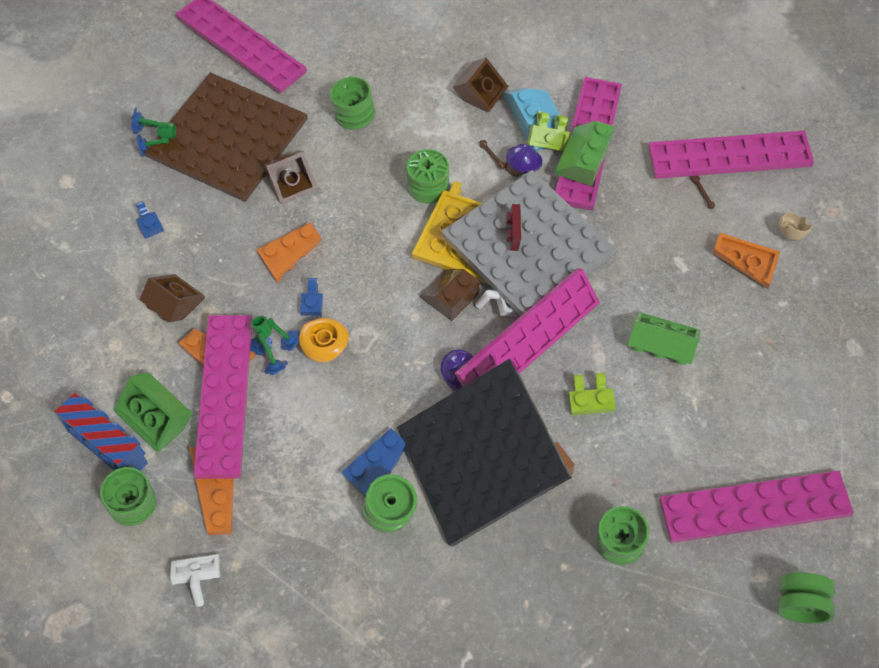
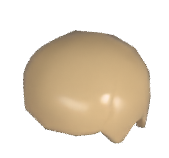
(793, 226)

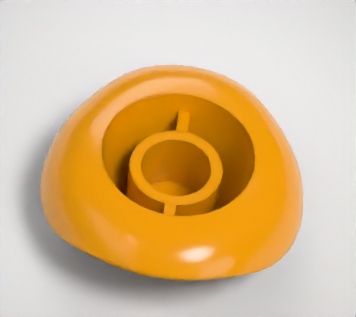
(323, 339)

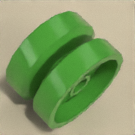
(386, 491)
(806, 598)

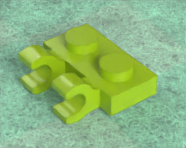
(547, 137)
(591, 401)

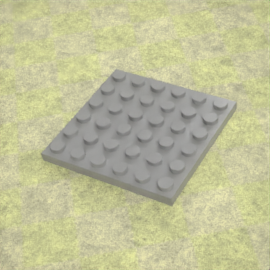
(551, 245)

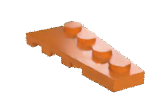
(216, 502)

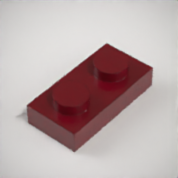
(513, 234)

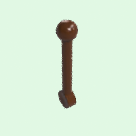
(483, 144)
(696, 180)

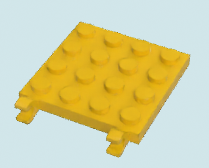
(431, 246)

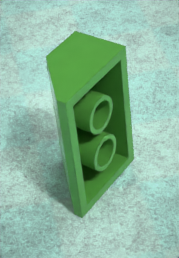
(585, 152)
(664, 338)
(152, 410)

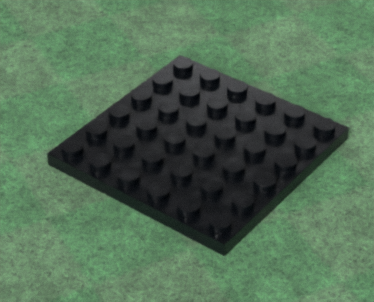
(482, 453)

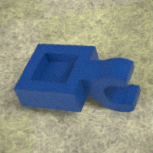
(148, 223)
(312, 301)

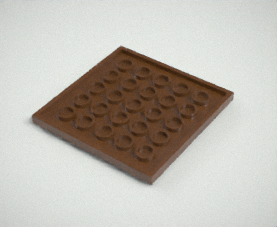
(227, 136)

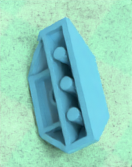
(526, 104)

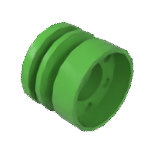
(352, 102)
(427, 175)
(123, 486)
(630, 525)

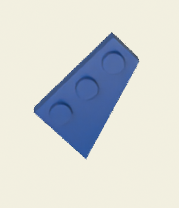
(375, 461)

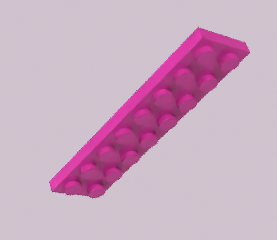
(242, 44)
(596, 103)
(730, 154)
(535, 328)
(223, 398)
(755, 506)

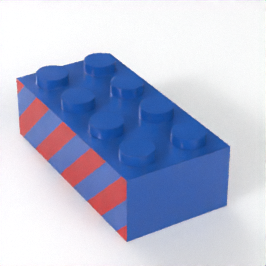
(100, 435)

